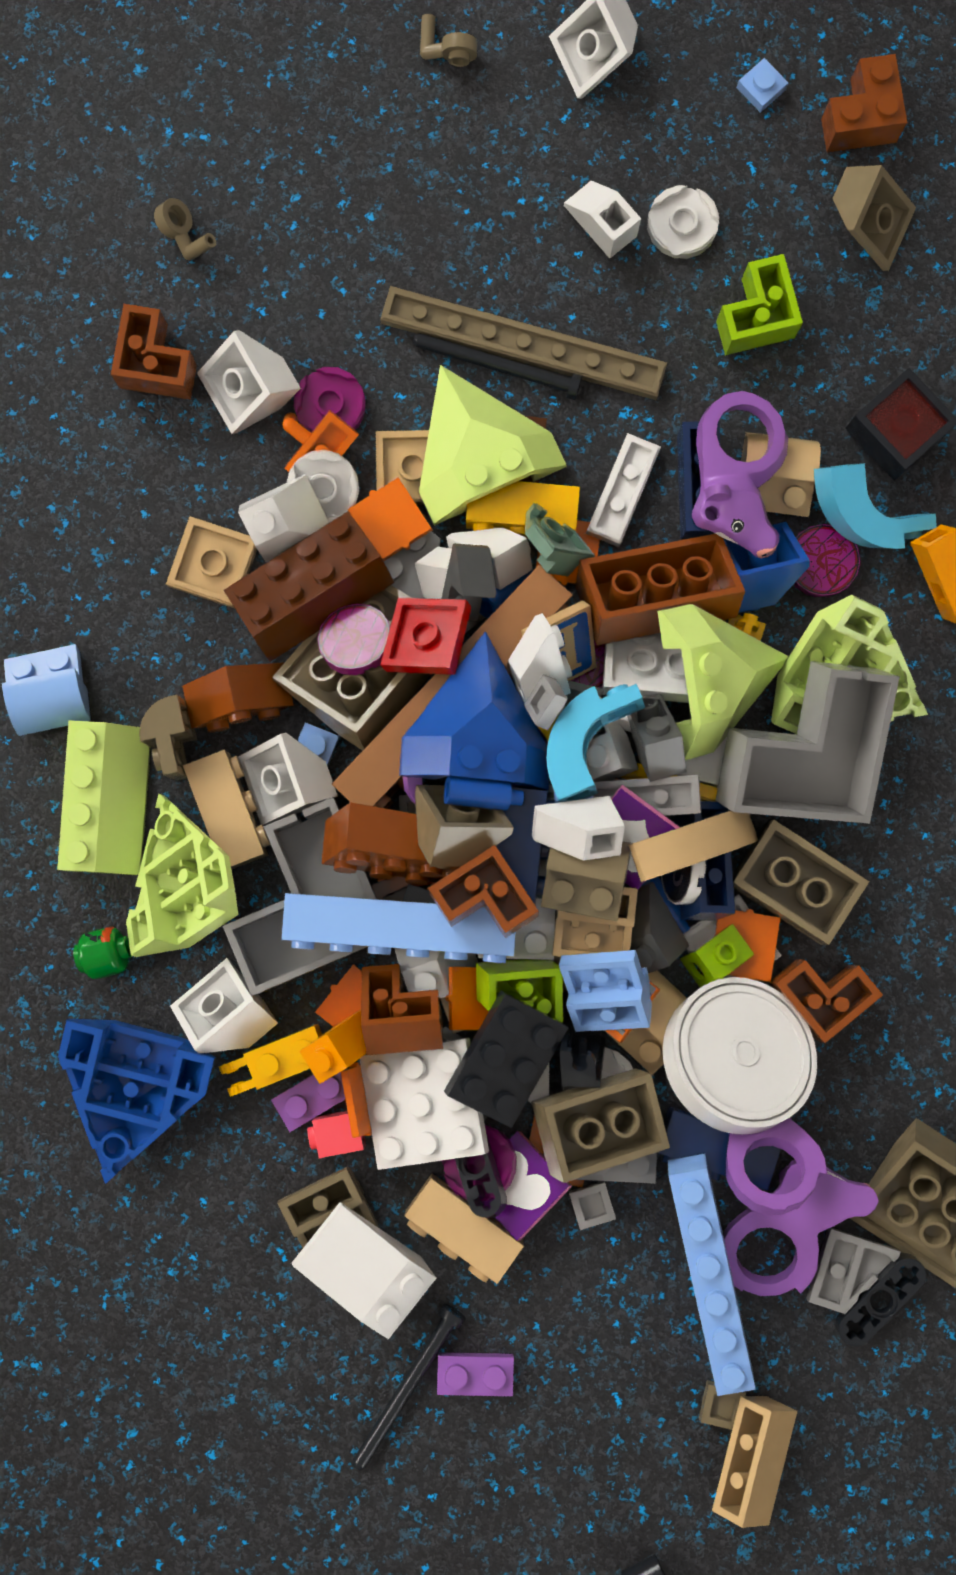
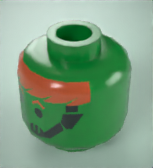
(102, 953)

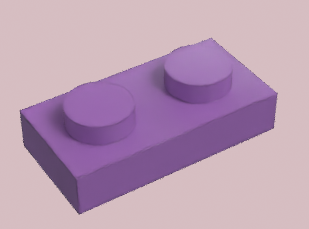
(308, 1100)
(475, 1374)

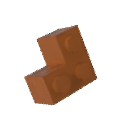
(872, 113)
(144, 362)
(234, 696)
(485, 883)
(830, 1005)
(398, 1019)

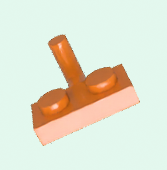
(330, 435)

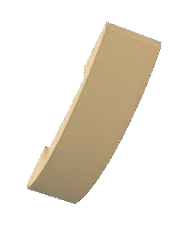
(692, 844)

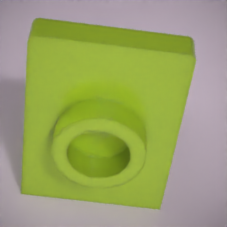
(718, 956)

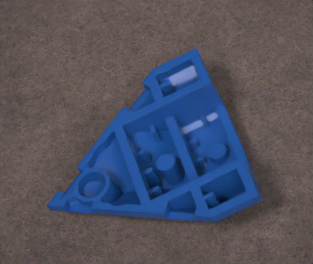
(477, 728)
(129, 1084)

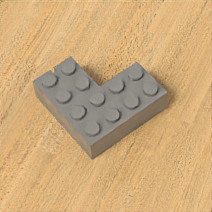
(829, 764)
(257, 937)

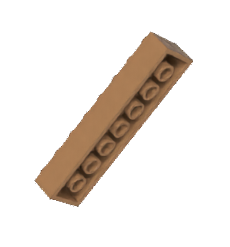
(375, 771)

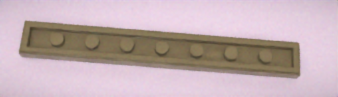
(523, 342)

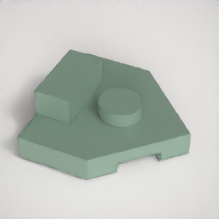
(557, 544)

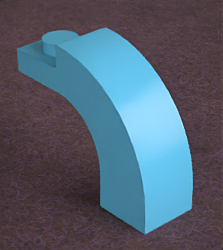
(850, 512)
(574, 732)

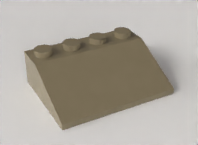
(350, 704)
(918, 1199)

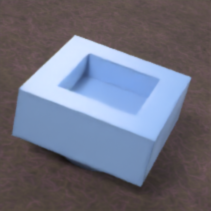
(762, 85)
(319, 741)

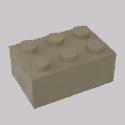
(798, 882)
(601, 1126)

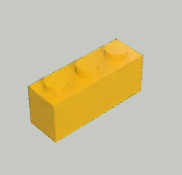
(509, 506)

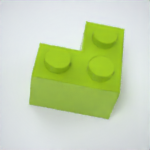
(767, 314)
(528, 980)

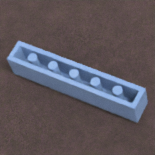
(390, 925)
(711, 1274)

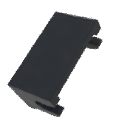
(581, 1057)

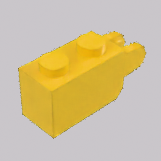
(273, 1060)

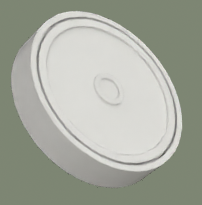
(739, 1056)

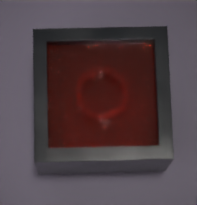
(901, 424)

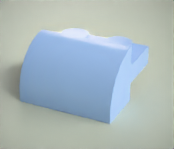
(45, 690)
(606, 991)

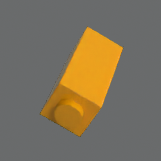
(938, 563)
(335, 1048)

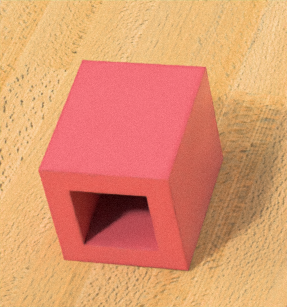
(333, 1135)

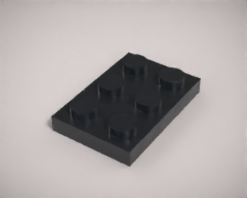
(506, 1059)

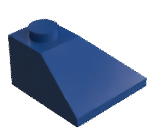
(772, 576)

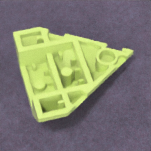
(478, 448)
(846, 635)
(721, 670)
(182, 884)

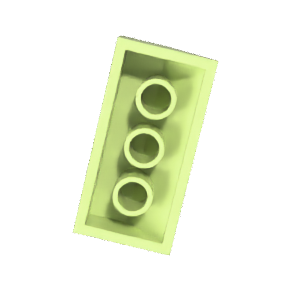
(103, 799)

